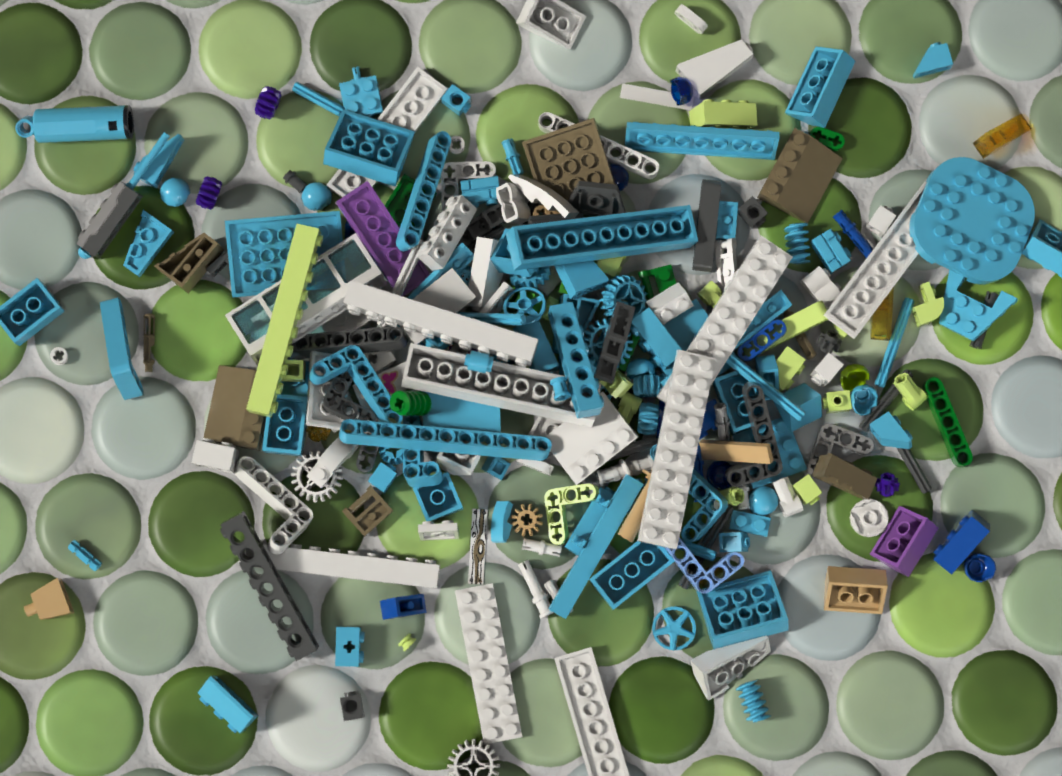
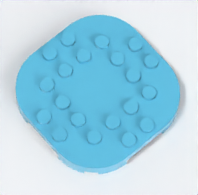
(972, 220)

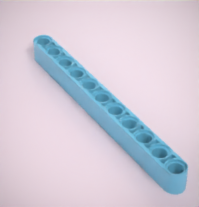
(436, 444)

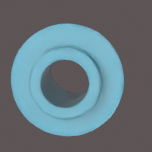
(478, 362)

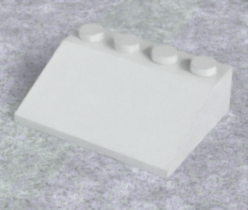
(586, 448)

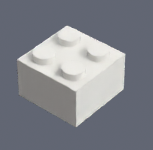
(214, 456)

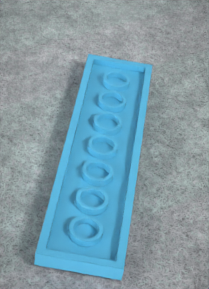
(701, 140)

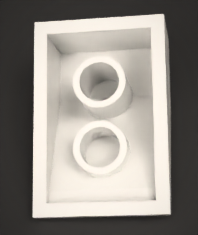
(552, 21)

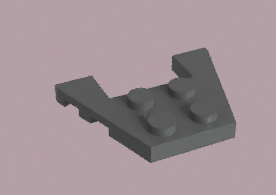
(597, 199)

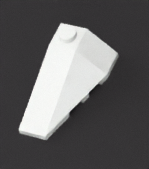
(457, 463)
(722, 665)

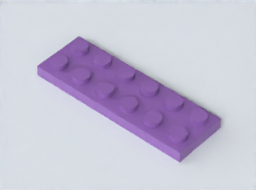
(379, 234)

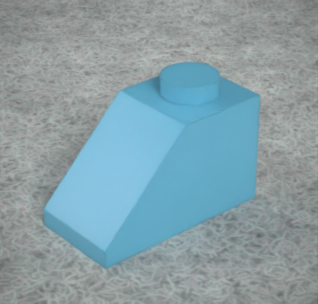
(935, 60)
(767, 368)

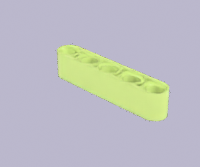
(796, 324)

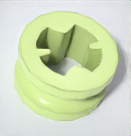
(407, 642)

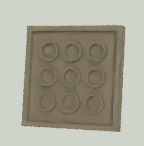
(568, 157)

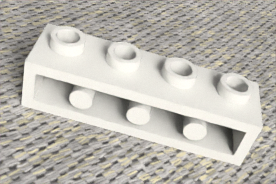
(446, 232)

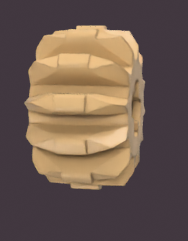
(533, 517)

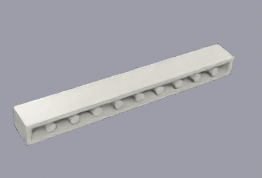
(355, 566)

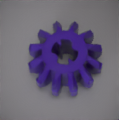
(267, 102)
(208, 192)

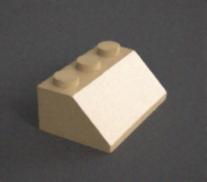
(855, 590)

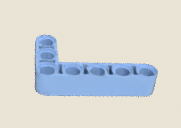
(700, 573)

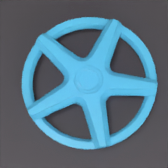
(525, 305)
(674, 628)

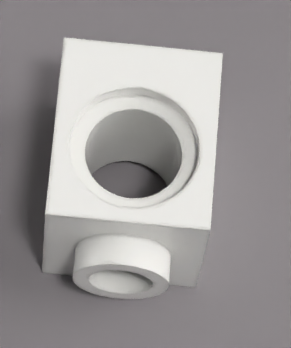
(881, 220)

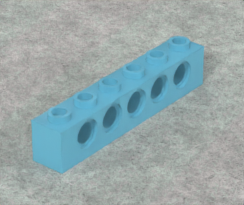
(582, 405)

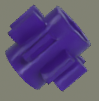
(887, 484)

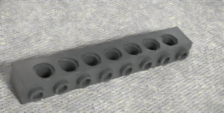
(270, 575)

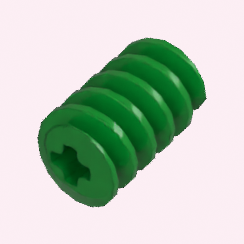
(410, 403)

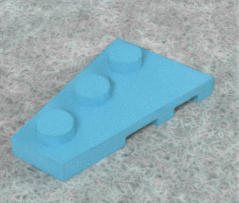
(148, 241)

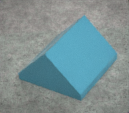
(806, 399)

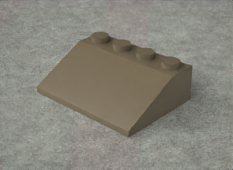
(800, 176)
(228, 416)

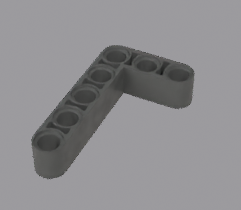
(766, 437)

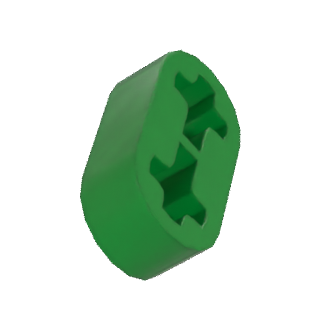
(828, 134)

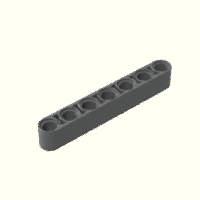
(350, 337)

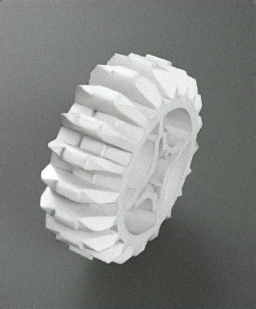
(305, 489)
(473, 748)

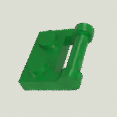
(663, 277)

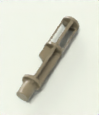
(149, 340)
(802, 340)

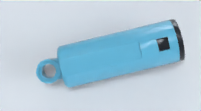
(79, 124)

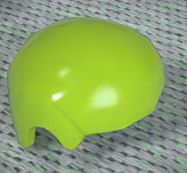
(853, 376)

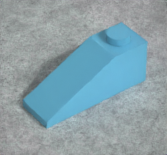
(161, 162)

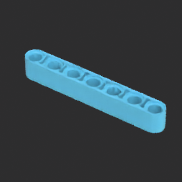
(418, 197)

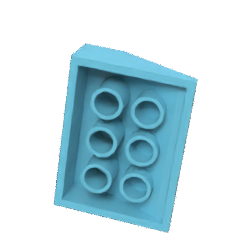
(368, 147)
(461, 414)
(743, 610)

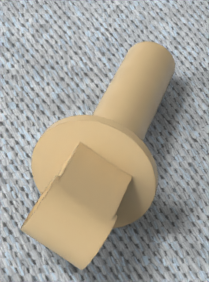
(633, 521)

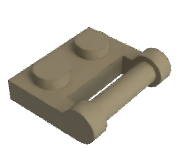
(372, 515)

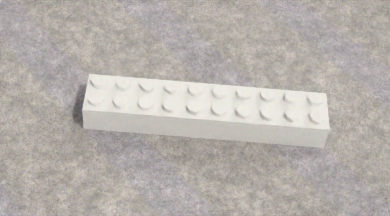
(440, 323)
(503, 387)

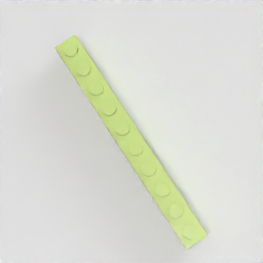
(283, 321)

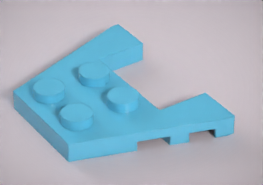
(968, 315)

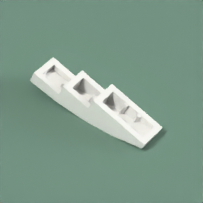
(539, 193)

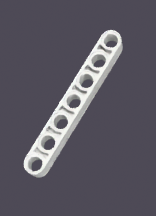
(609, 145)

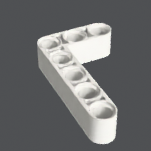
(277, 502)

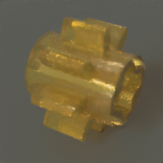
(318, 433)

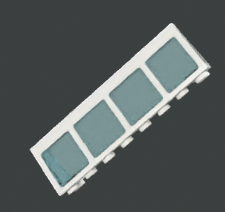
(325, 295)

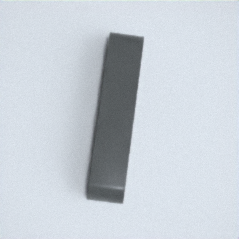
(707, 225)

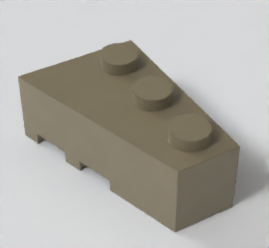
(190, 263)
(844, 476)

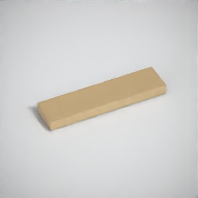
(736, 451)

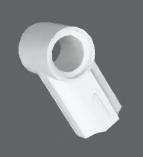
(789, 502)

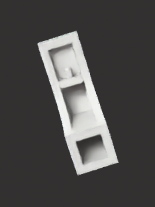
(330, 461)

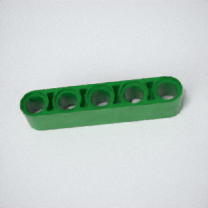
(947, 432)

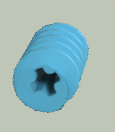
(796, 242)
(752, 701)

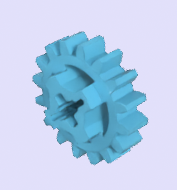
(538, 277)

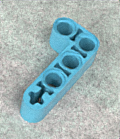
(417, 465)

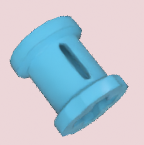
(560, 388)

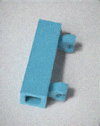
(589, 521)

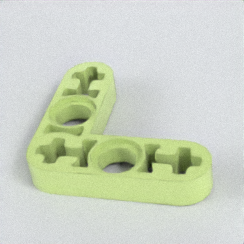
(563, 500)

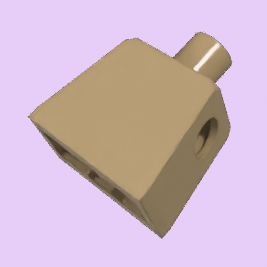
(50, 601)

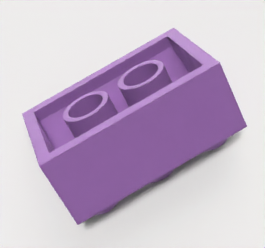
(904, 540)

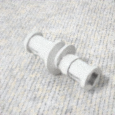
(618, 472)

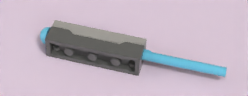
(115, 210)

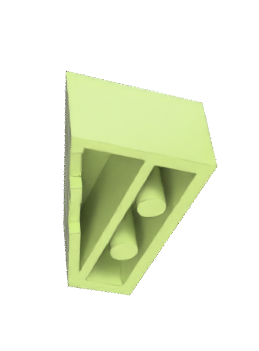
(724, 114)

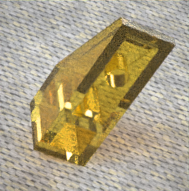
(1001, 135)

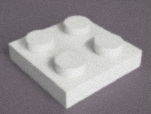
(443, 531)

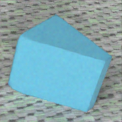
(496, 466)

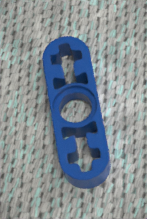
(770, 326)

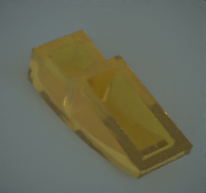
(882, 319)

